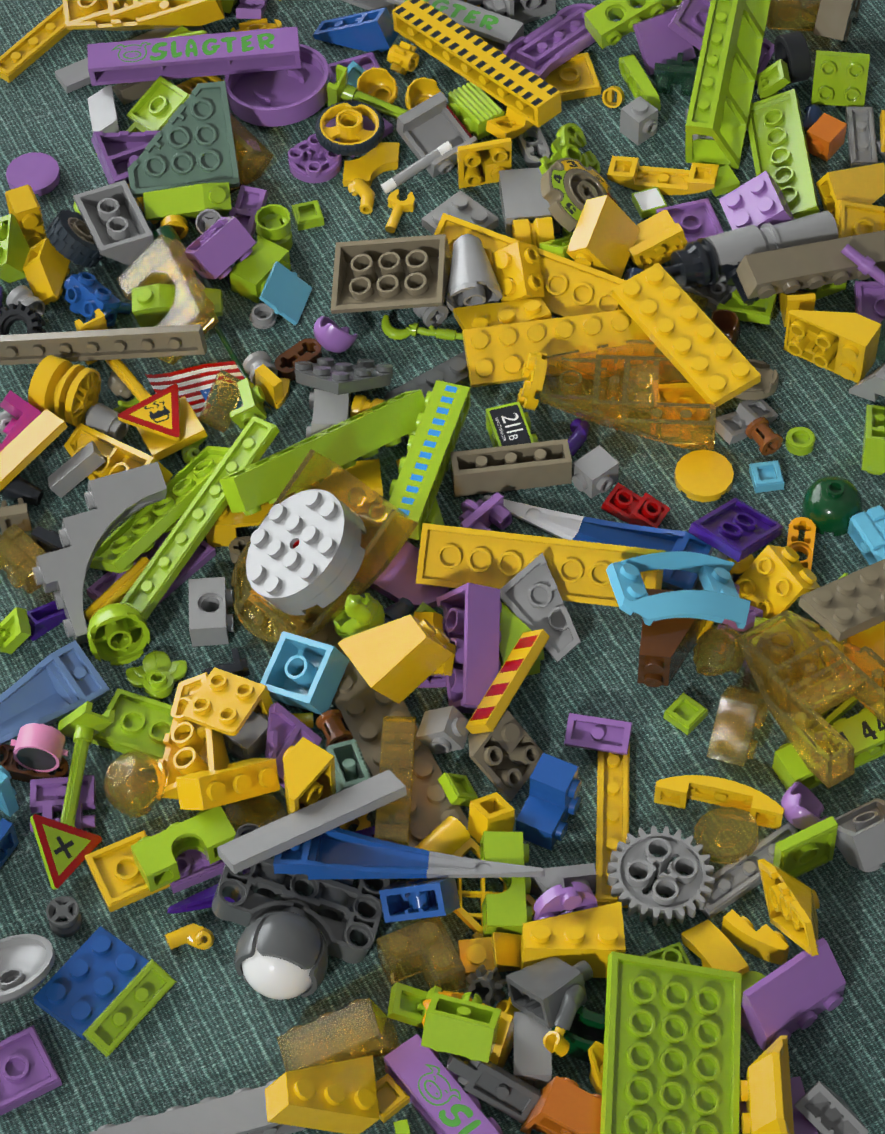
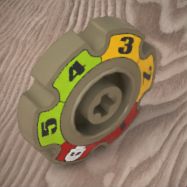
(568, 187)

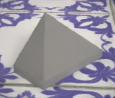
(829, 1112)

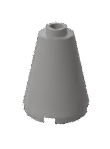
(471, 275)

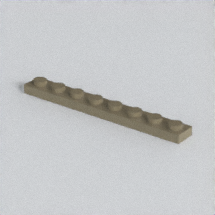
(103, 344)

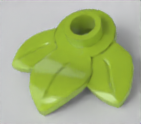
(157, 674)

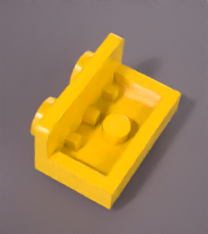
(519, 272)

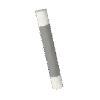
(415, 168)

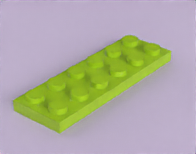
(782, 150)
(149, 523)

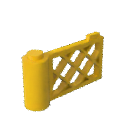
(454, 839)

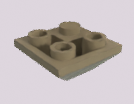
(505, 755)

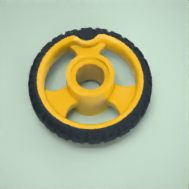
(349, 128)

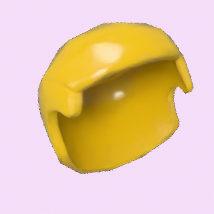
(378, 84)
(420, 91)

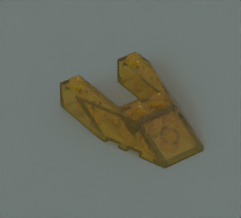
(621, 392)
(810, 682)

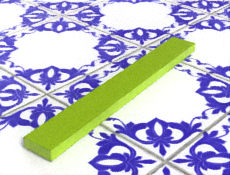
(197, 519)

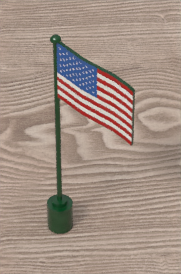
(197, 380)

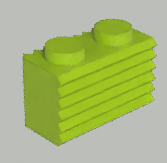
(473, 108)

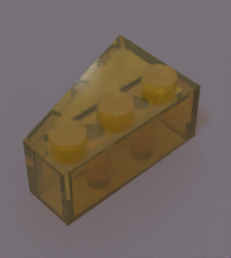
(339, 1036)

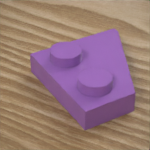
(283, 732)

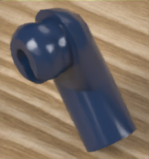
(813, 113)

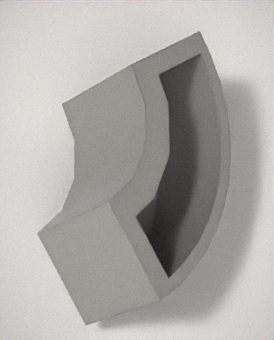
(327, 410)

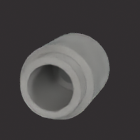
(106, 421)

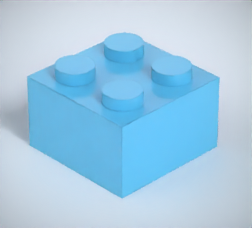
(304, 673)

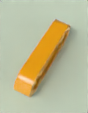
(805, 546)

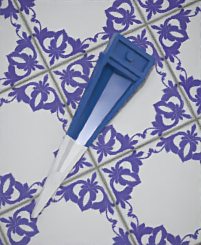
(608, 532)

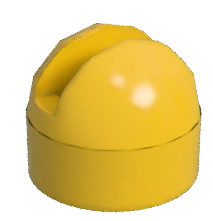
(608, 96)

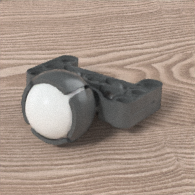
(290, 934)

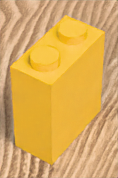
(603, 236)

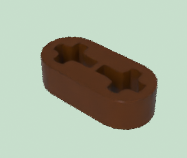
(295, 354)

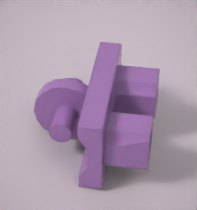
(483, 514)

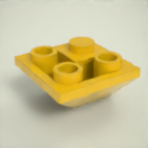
(482, 161)

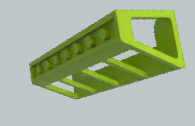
(725, 81)

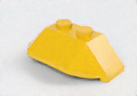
(768, 1092)

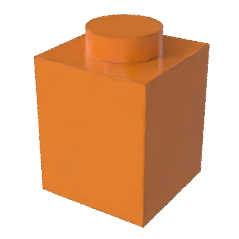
(826, 136)

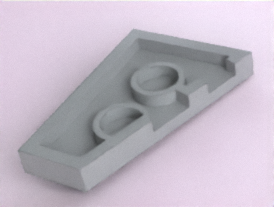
(538, 604)

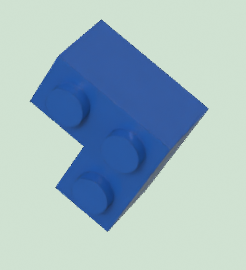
(550, 801)

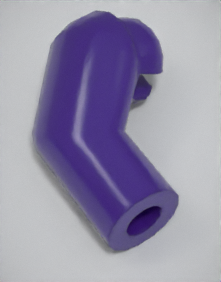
(580, 432)

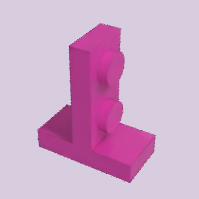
(22, 411)

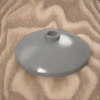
(23, 964)

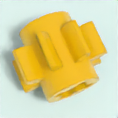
(403, 57)

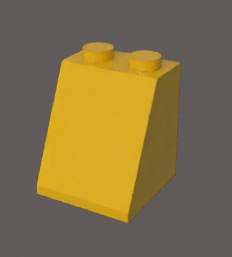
(397, 655)

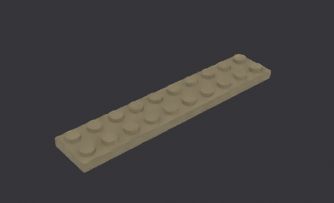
(363, 717)

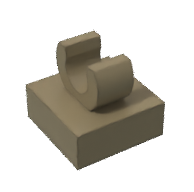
(15, 515)

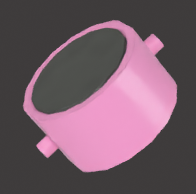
(39, 747)

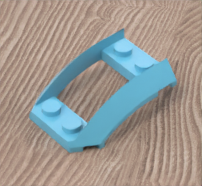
(714, 603)

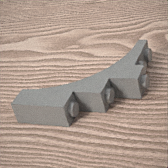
(113, 501)

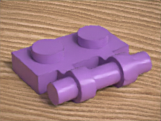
(48, 797)

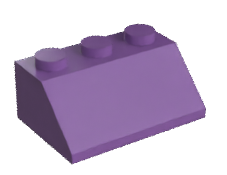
(792, 996)

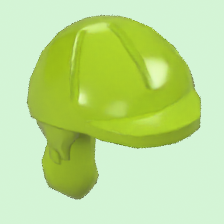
(359, 615)

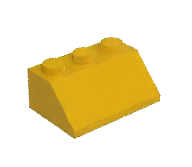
(307, 775)

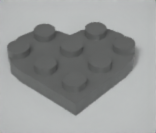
(343, 376)

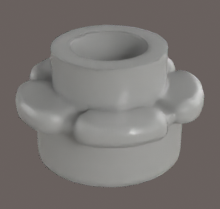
(262, 316)

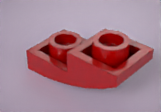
(633, 508)

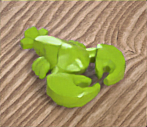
(567, 145)

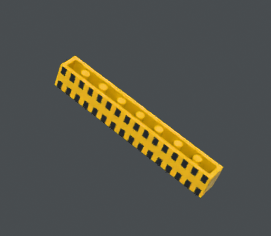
(477, 61)

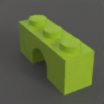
(158, 853)
(506, 910)

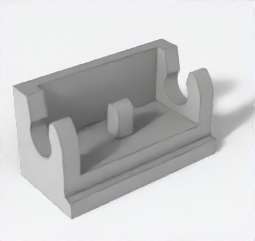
(531, 1057)

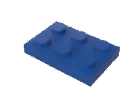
(89, 981)

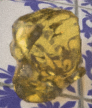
(718, 651)

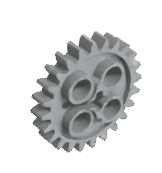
(684, 891)

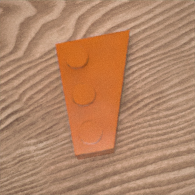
(565, 1110)

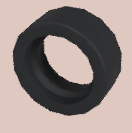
(795, 52)

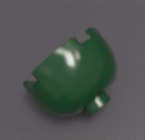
(831, 504)

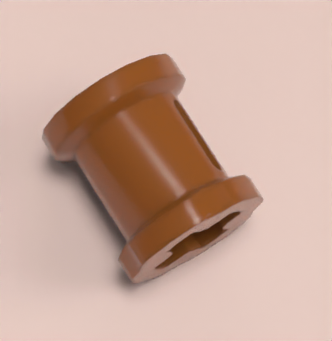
(764, 430)
(334, 728)

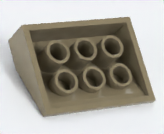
(390, 274)

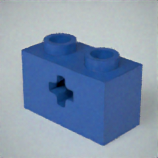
(419, 899)

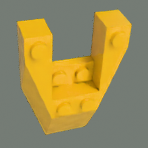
(139, 14)

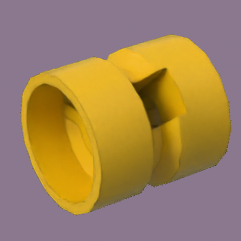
(533, 233)

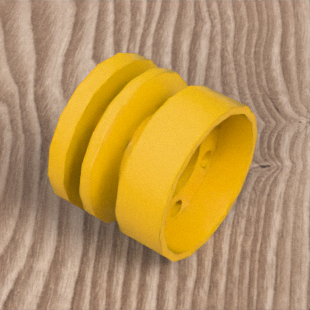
(64, 389)

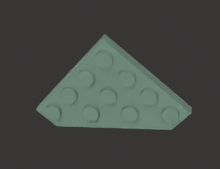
(191, 147)

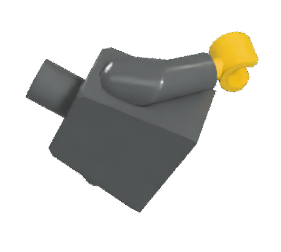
(549, 994)

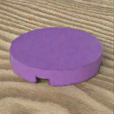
(36, 170)

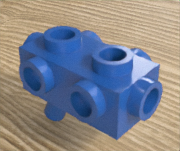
(88, 295)

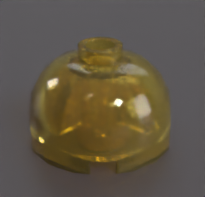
(135, 783)

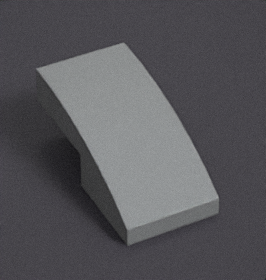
(733, 425)

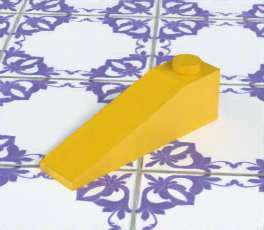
(118, 455)
(188, 744)
(791, 906)

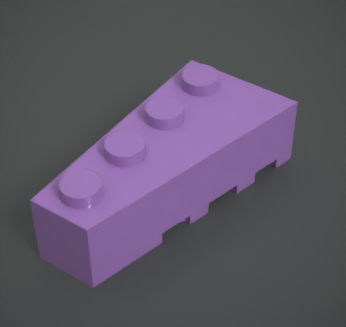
(474, 627)

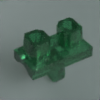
(675, 72)

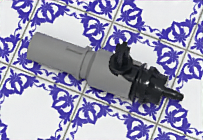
(719, 255)

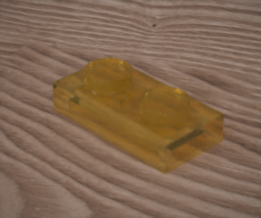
(221, 401)

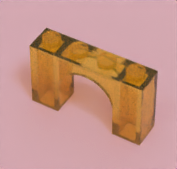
(164, 264)

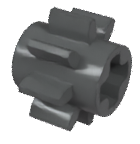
(487, 985)

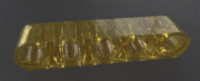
(397, 756)

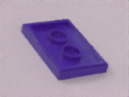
(736, 529)

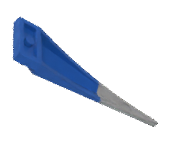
(358, 856)

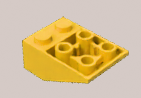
(833, 341)

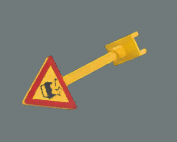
(154, 412)

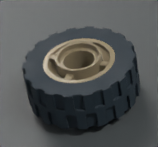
(72, 239)

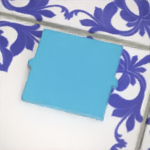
(285, 293)

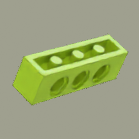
(608, 32)

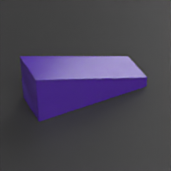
(44, 619)

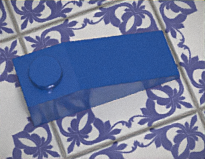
(360, 31)

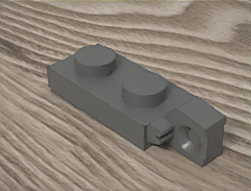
(495, 1086)

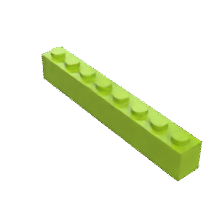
(341, 443)

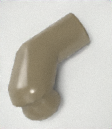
(117, 386)

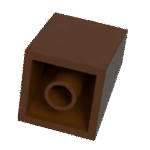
(665, 647)

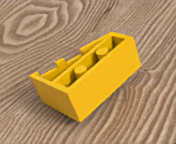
(576, 937)
(326, 1097)

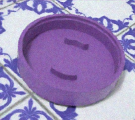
(280, 95)

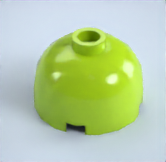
(117, 634)

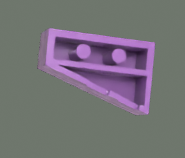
(119, 151)

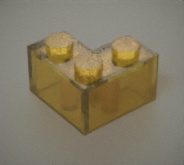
(735, 723)
(423, 949)

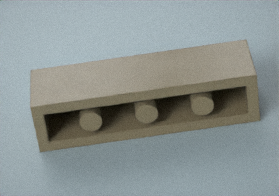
(511, 467)

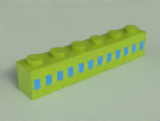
(430, 451)

